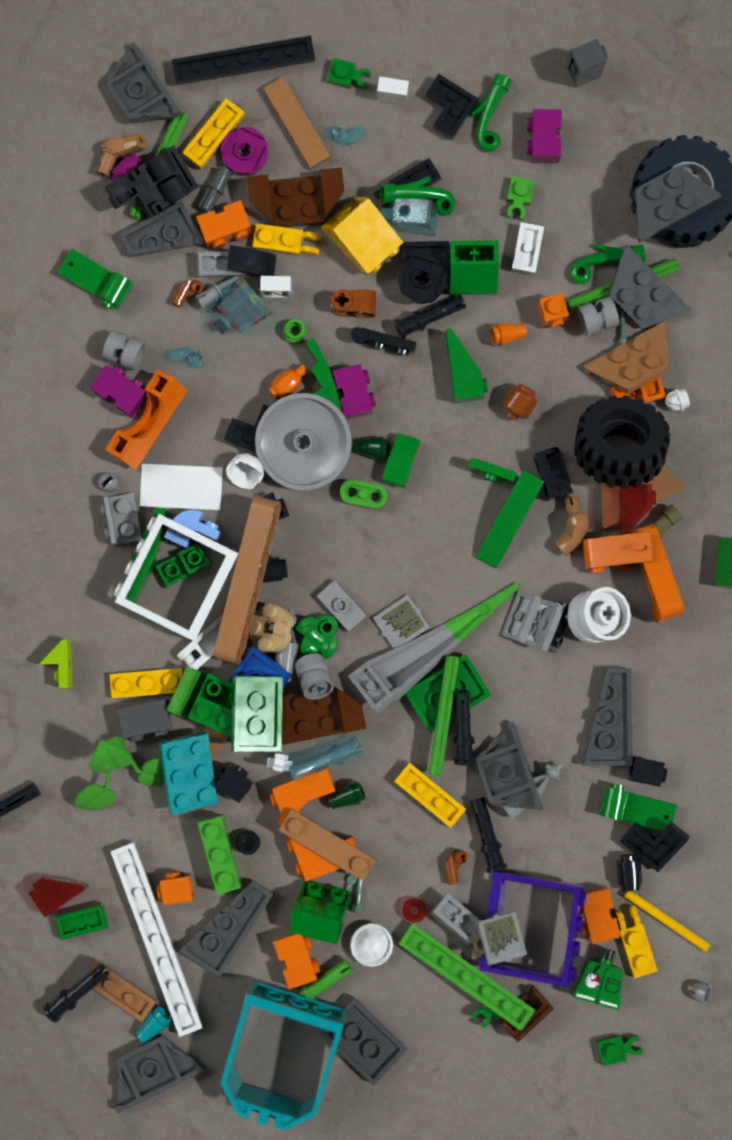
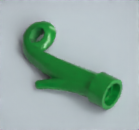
(488, 106)
(416, 190)
(609, 255)

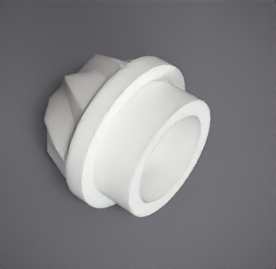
(677, 400)

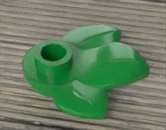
(317, 639)

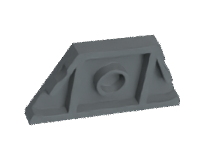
(140, 90)
(669, 200)
(643, 293)
(508, 773)
(151, 1071)

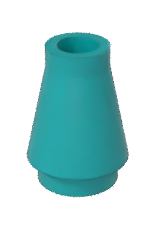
(156, 1022)

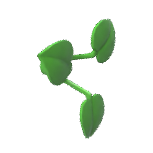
(112, 756)

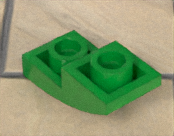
(401, 460)
(182, 565)

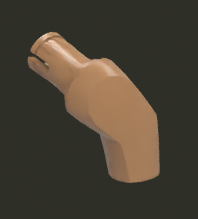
(119, 148)
(575, 527)

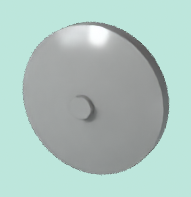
(303, 441)

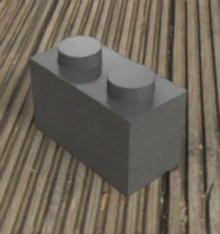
(586, 62)
(145, 719)

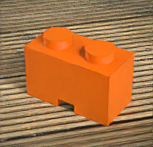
(224, 226)
(599, 924)
(299, 964)

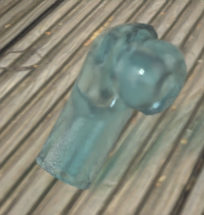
(345, 136)
(187, 354)

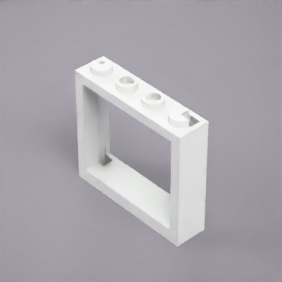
(134, 567)

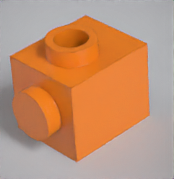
(553, 310)
(175, 889)

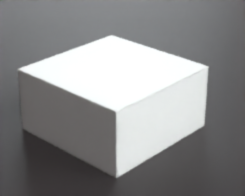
(392, 90)
(276, 287)

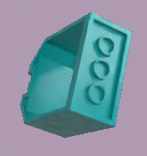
(267, 1103)

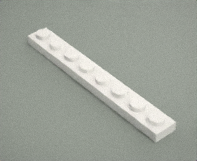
(157, 939)

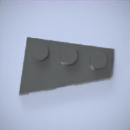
(162, 232)

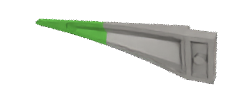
(397, 671)

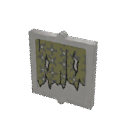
(401, 622)

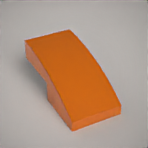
(650, 392)

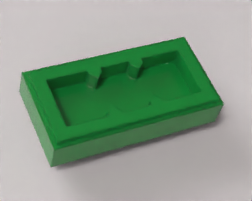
(491, 472)
(81, 922)

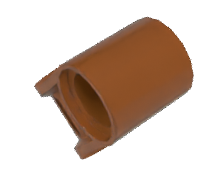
(357, 303)

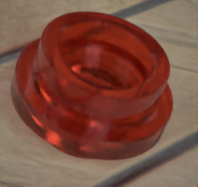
(414, 918)

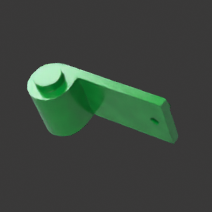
(97, 280)
(635, 808)

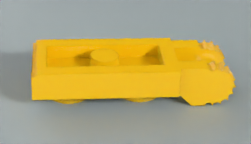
(284, 240)
(636, 944)

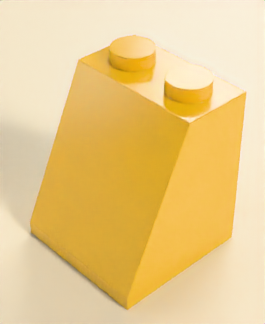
(362, 234)

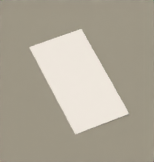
(181, 486)

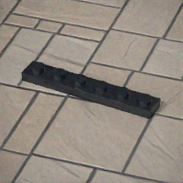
(243, 60)

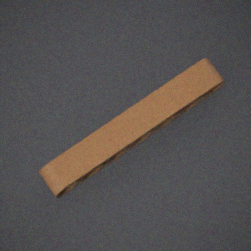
(247, 580)

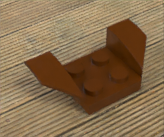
(297, 200)
(318, 718)

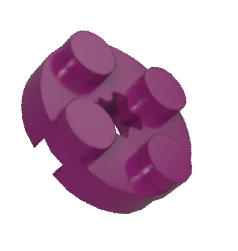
(239, 139)

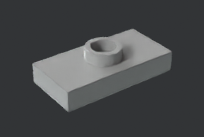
(214, 265)
(341, 606)

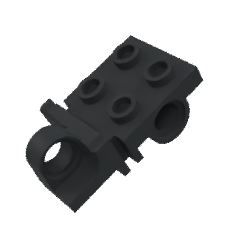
(154, 183)

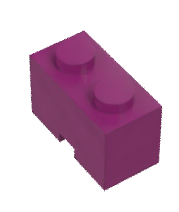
(544, 129)
(126, 393)
(356, 399)

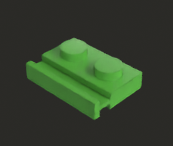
(187, 692)

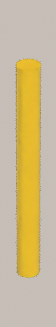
(667, 920)

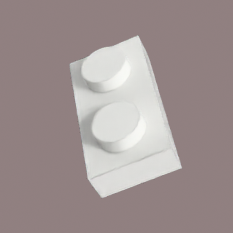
(527, 248)

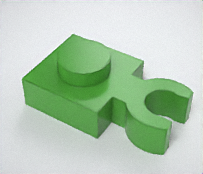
(520, 194)

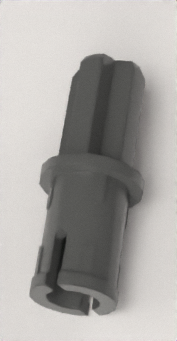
(214, 189)

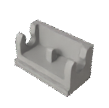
(455, 918)

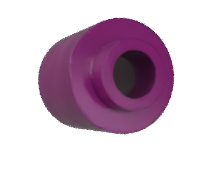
(125, 166)

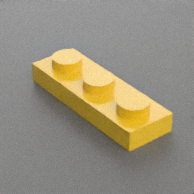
(212, 133)
(145, 683)
(430, 795)

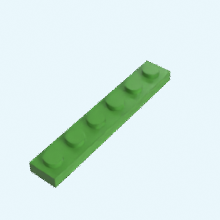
(467, 977)

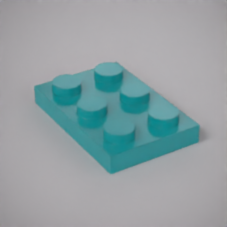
(188, 773)

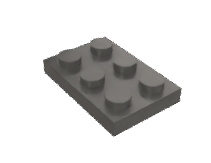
(366, 1042)

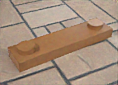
(327, 845)

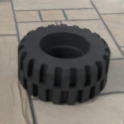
(625, 418)

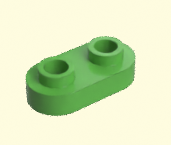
(364, 492)

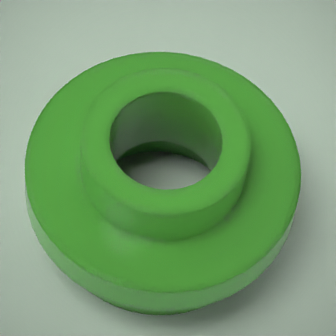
(291, 324)

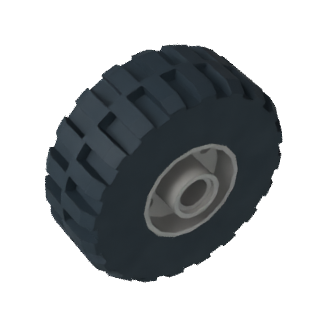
(705, 163)

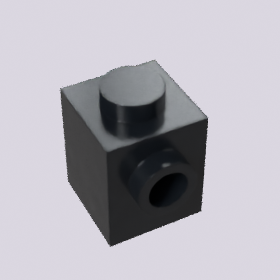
(234, 782)

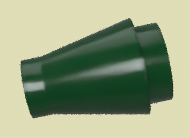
(373, 447)
(347, 796)

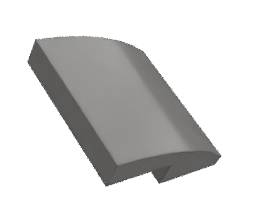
(533, 621)

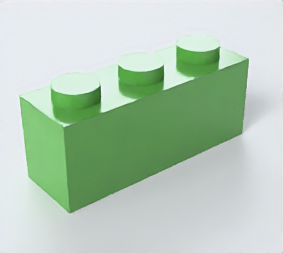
(220, 854)

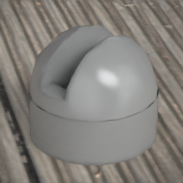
(111, 485)
(702, 992)

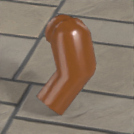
(185, 290)
(452, 864)

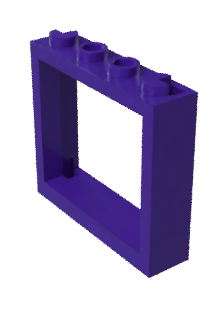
(576, 924)

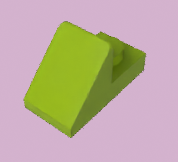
(61, 656)

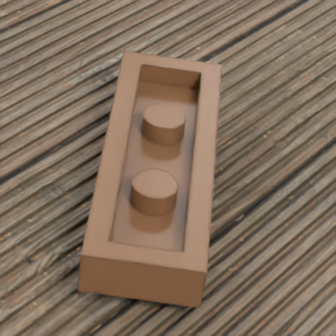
(124, 993)

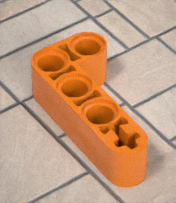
(660, 580)

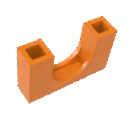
(294, 796)

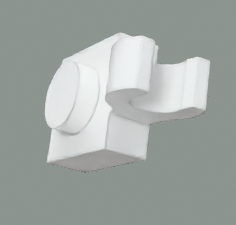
(279, 762)

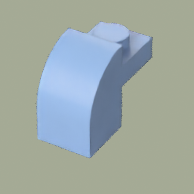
(192, 520)

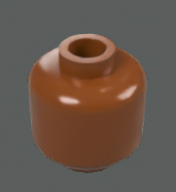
(519, 402)

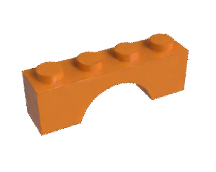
(163, 398)

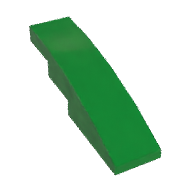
(322, 374)
(509, 519)
(149, 562)

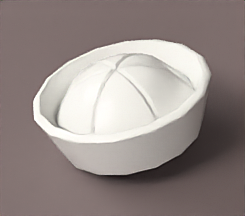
(371, 945)

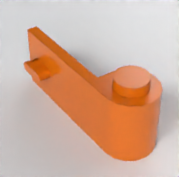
(617, 550)

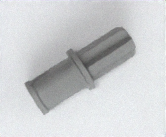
(215, 293)

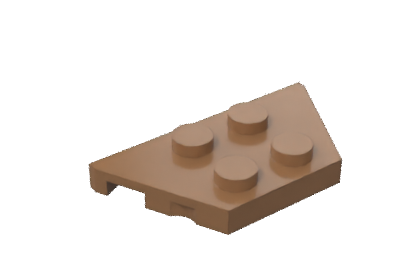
(635, 361)
(663, 484)

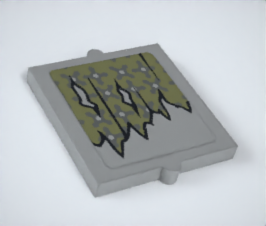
(501, 938)

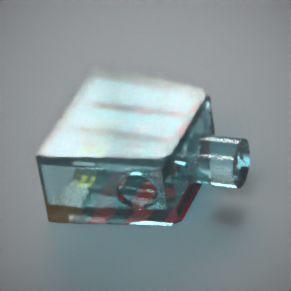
(412, 216)
(241, 308)

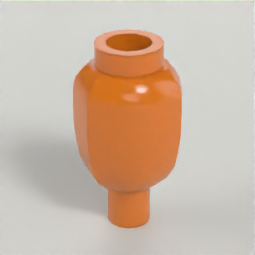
(287, 382)

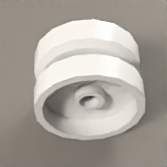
(599, 615)

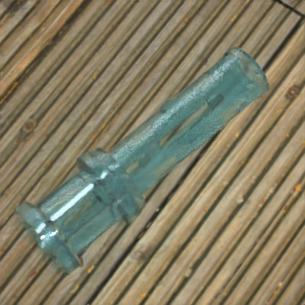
(336, 755)

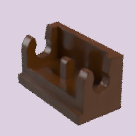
(542, 1009)

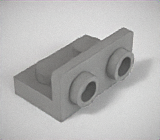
(122, 519)

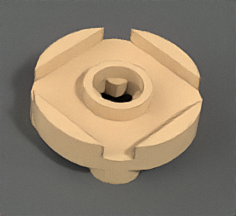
(261, 622)

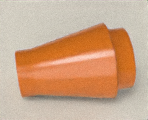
(506, 333)

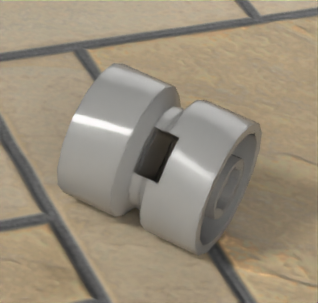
(596, 316)
(125, 350)
(314, 676)

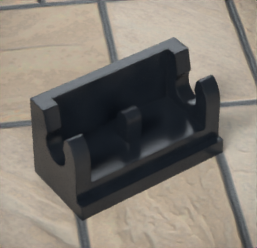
(553, 473)

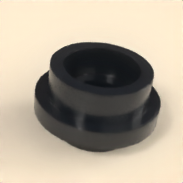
(240, 842)

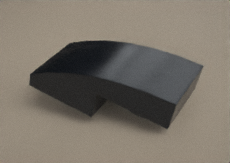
(251, 261)

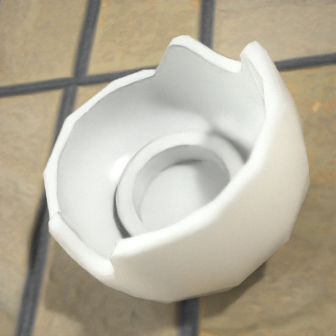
(245, 471)

